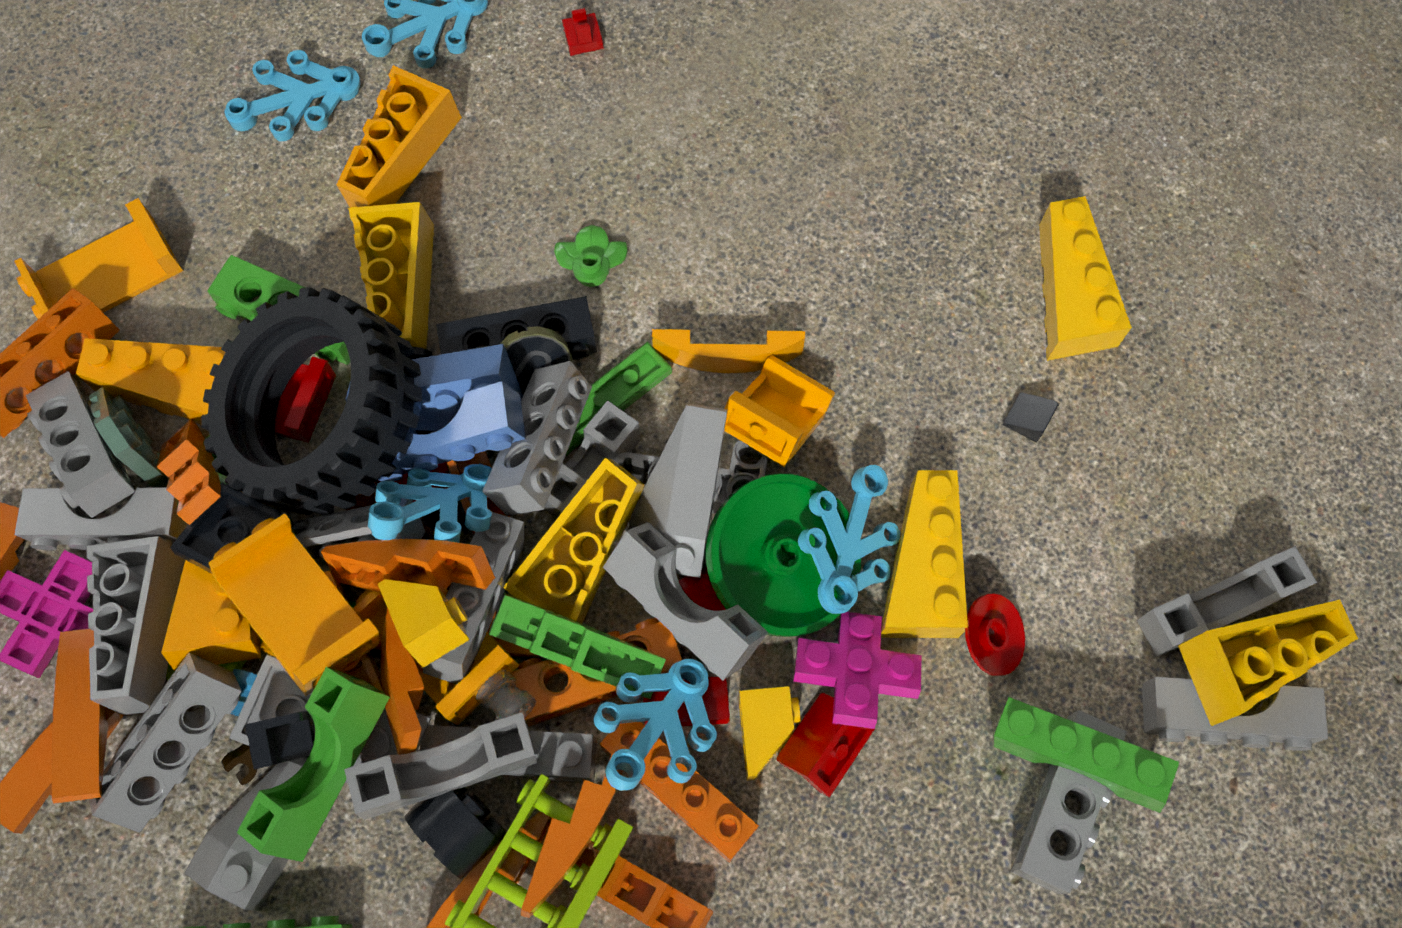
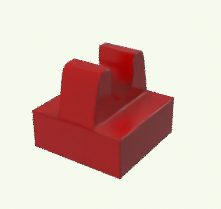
(582, 32)

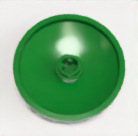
(758, 559)

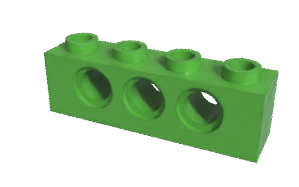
(242, 281)

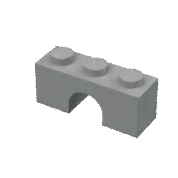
(604, 437)

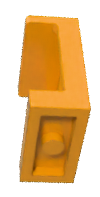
(777, 410)

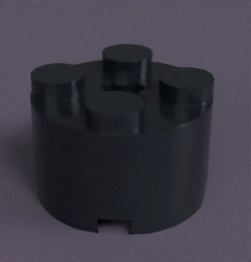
(456, 829)

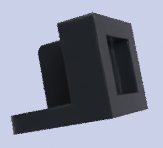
(280, 739)

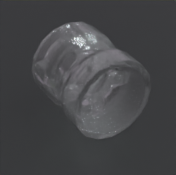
(504, 697)

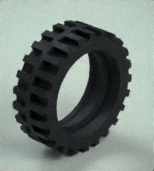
(254, 378)

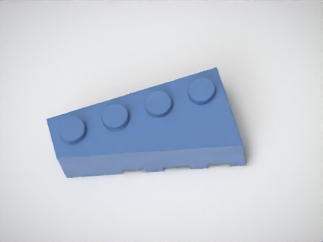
(450, 375)

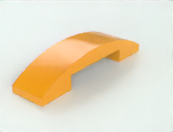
(726, 358)

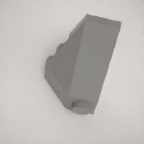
(683, 486)
(231, 865)

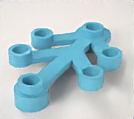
(427, 18)
(296, 95)
(388, 518)
(849, 542)
(660, 717)

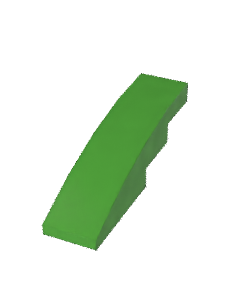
(572, 643)

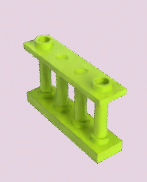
(584, 879)

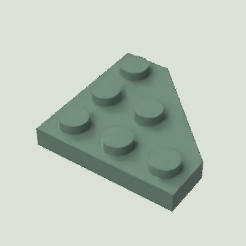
(125, 438)

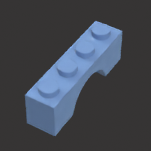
(486, 421)

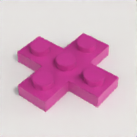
(44, 612)
(858, 669)

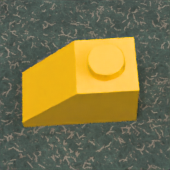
(424, 619)
(766, 724)

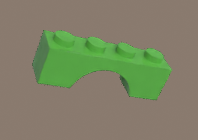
(1118, 765)
(289, 816)

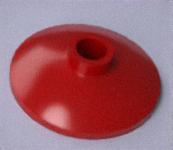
(995, 634)

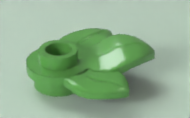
(590, 255)

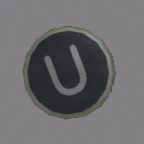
(535, 350)

